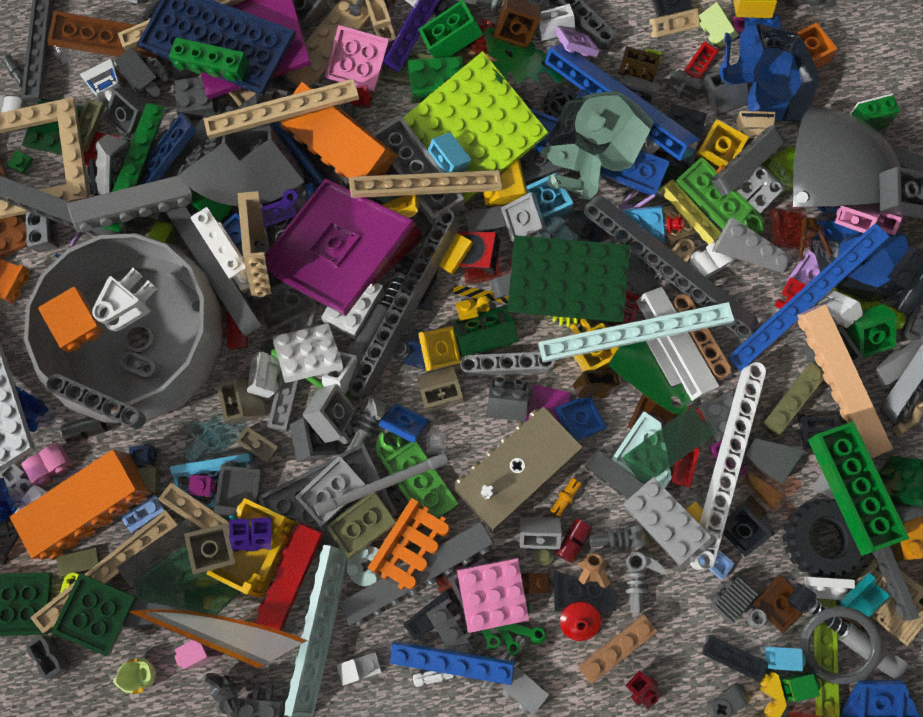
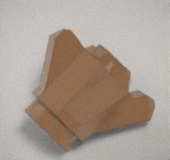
(594, 570)

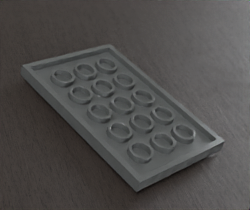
(283, 499)

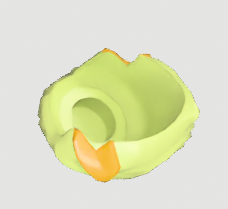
(135, 676)

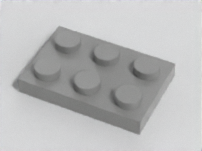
(331, 482)

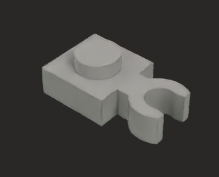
(14, 478)

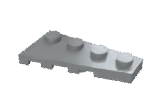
(746, 245)

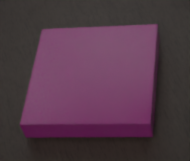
(547, 397)

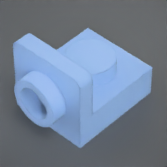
(722, 565)

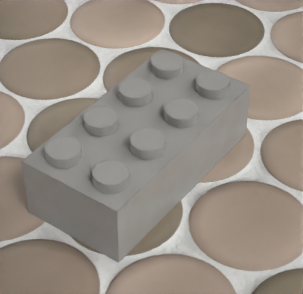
(668, 523)

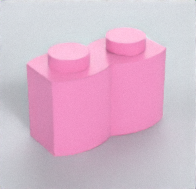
(46, 464)

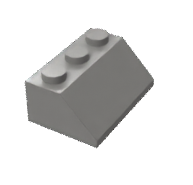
(109, 162)

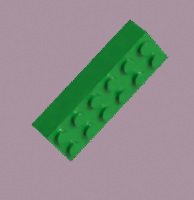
(858, 488)

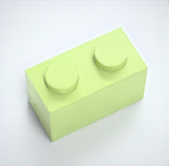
(717, 24)

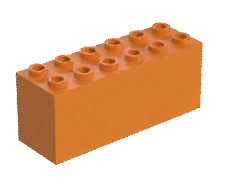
(340, 141)
(80, 505)

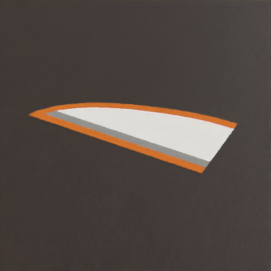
(236, 638)

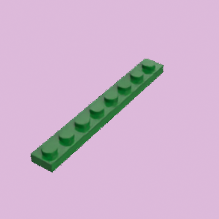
(138, 152)

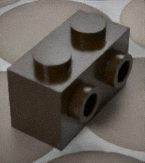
(639, 64)

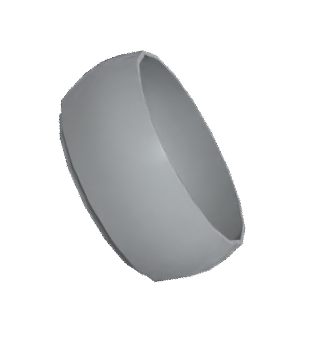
(179, 342)

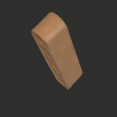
(708, 344)

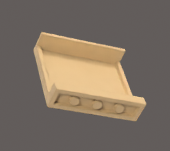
(253, 230)

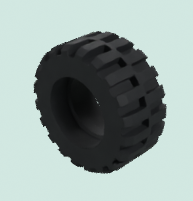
(801, 549)

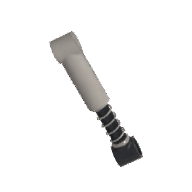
(889, 665)

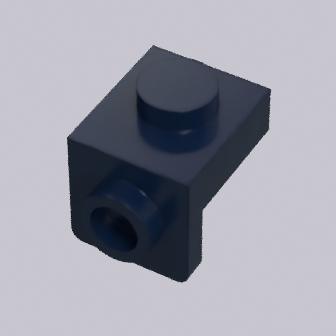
(143, 454)

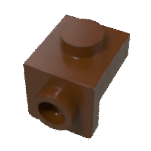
(536, 583)

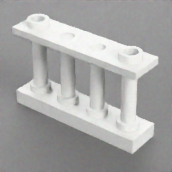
(222, 247)

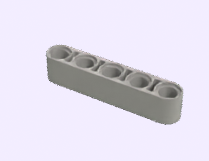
(498, 369)

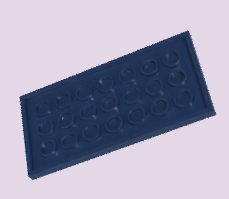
(223, 27)

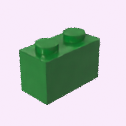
(800, 686)

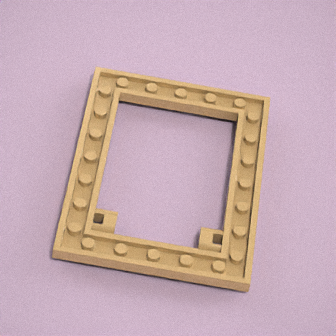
(67, 116)

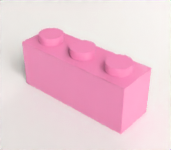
(195, 655)

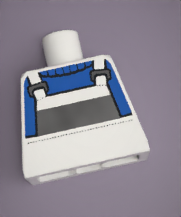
(102, 80)

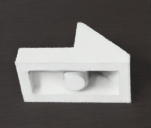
(359, 668)

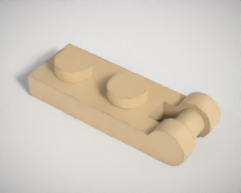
(675, 22)

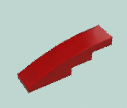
(684, 468)

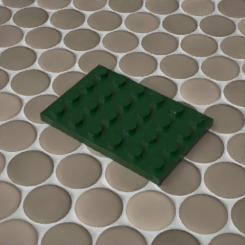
(568, 278)

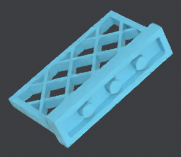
(206, 467)

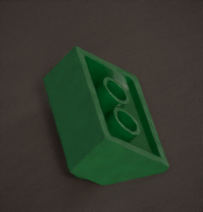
(485, 332)

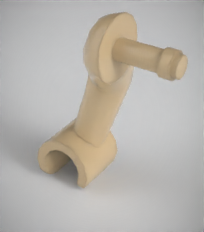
(917, 413)

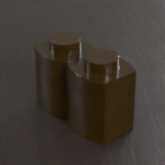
(596, 384)

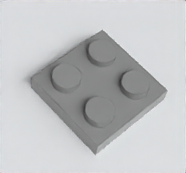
(523, 216)

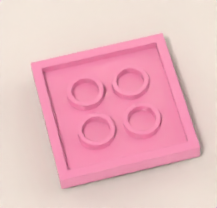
(357, 57)
(492, 595)

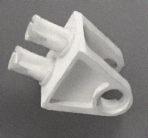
(121, 302)

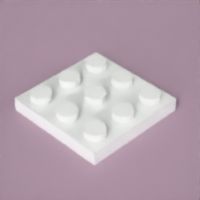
(307, 353)

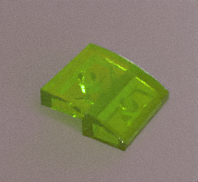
(782, 166)

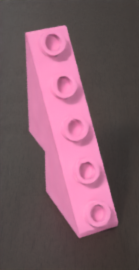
(864, 216)

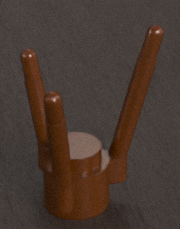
(809, 229)

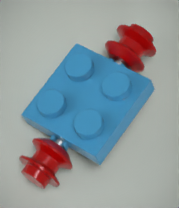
(653, 221)

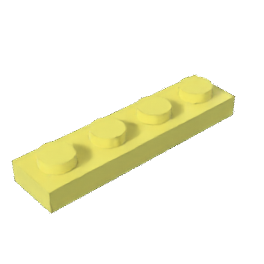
(690, 211)

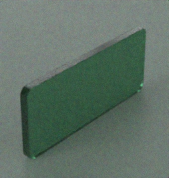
(667, 445)

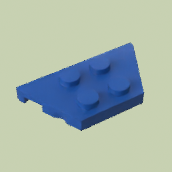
(879, 699)

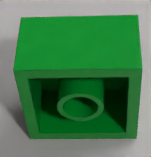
(874, 330)

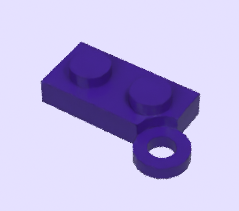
(279, 210)

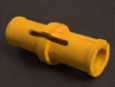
(565, 497)

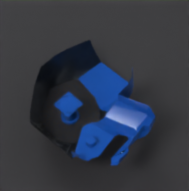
(777, 67)
(870, 278)

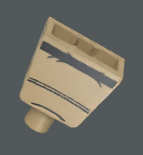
(754, 123)

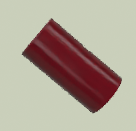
(574, 541)

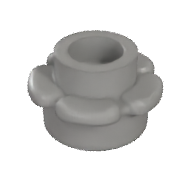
(761, 618)

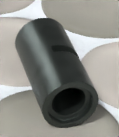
(82, 428)

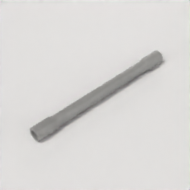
(333, 503)

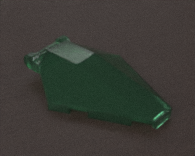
(175, 586)

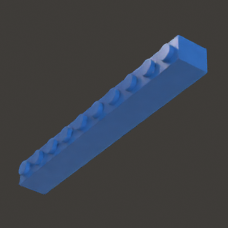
(593, 80)

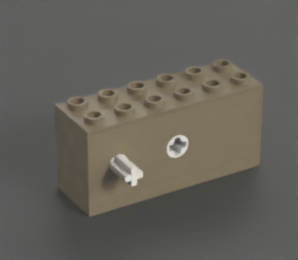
(539, 449)

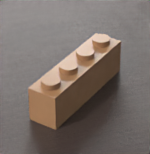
(617, 649)

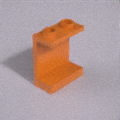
(11, 280)

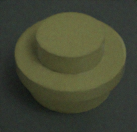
(543, 556)

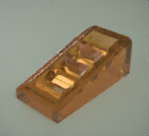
(765, 492)

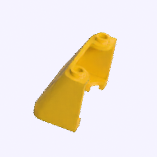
(256, 568)

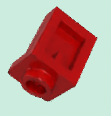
(364, 96)

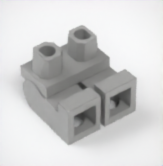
(769, 188)

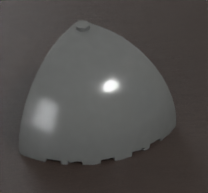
(839, 160)
(243, 163)

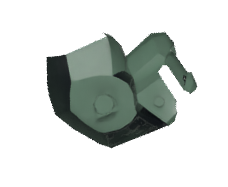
(602, 119)

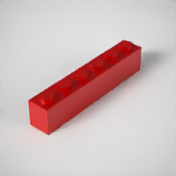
(289, 576)

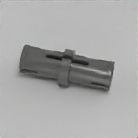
(14, 70)

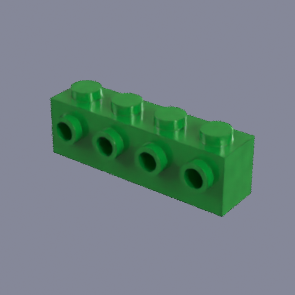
(209, 59)

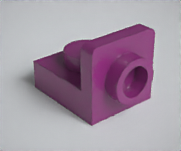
(202, 485)

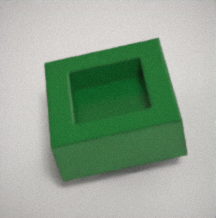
(19, 162)

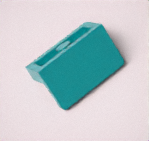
(866, 596)

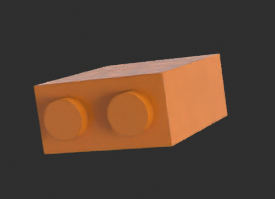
(71, 320)

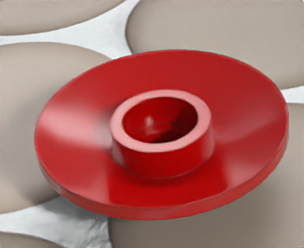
(577, 613)

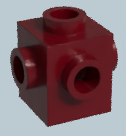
(644, 690)

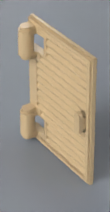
(902, 630)

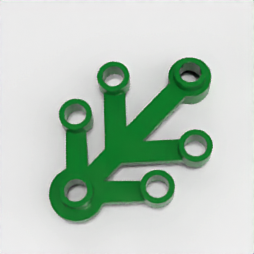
(521, 630)

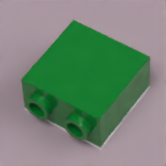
(877, 111)

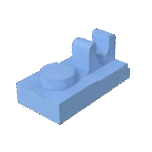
(143, 514)

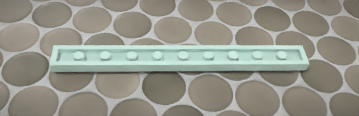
(635, 332)

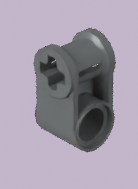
(731, 700)

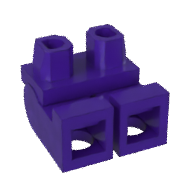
(250, 538)

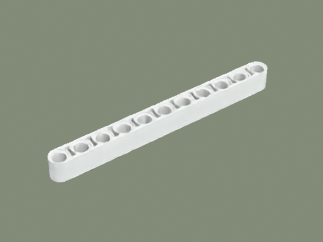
(735, 458)

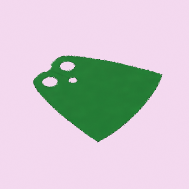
(641, 370)

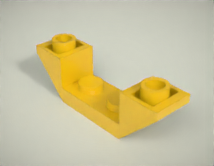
(772, 687)

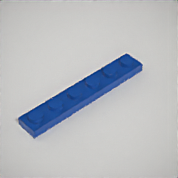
(452, 662)

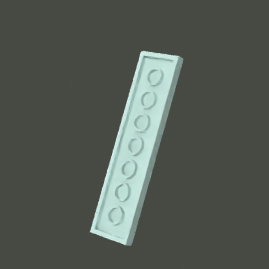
(318, 632)

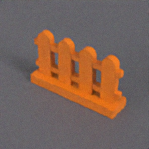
(393, 545)

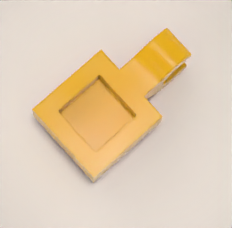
(469, 309)

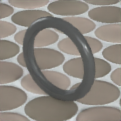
(865, 621)

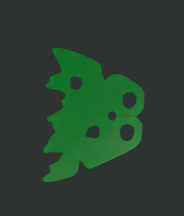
(523, 64)

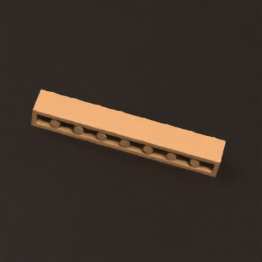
(843, 378)

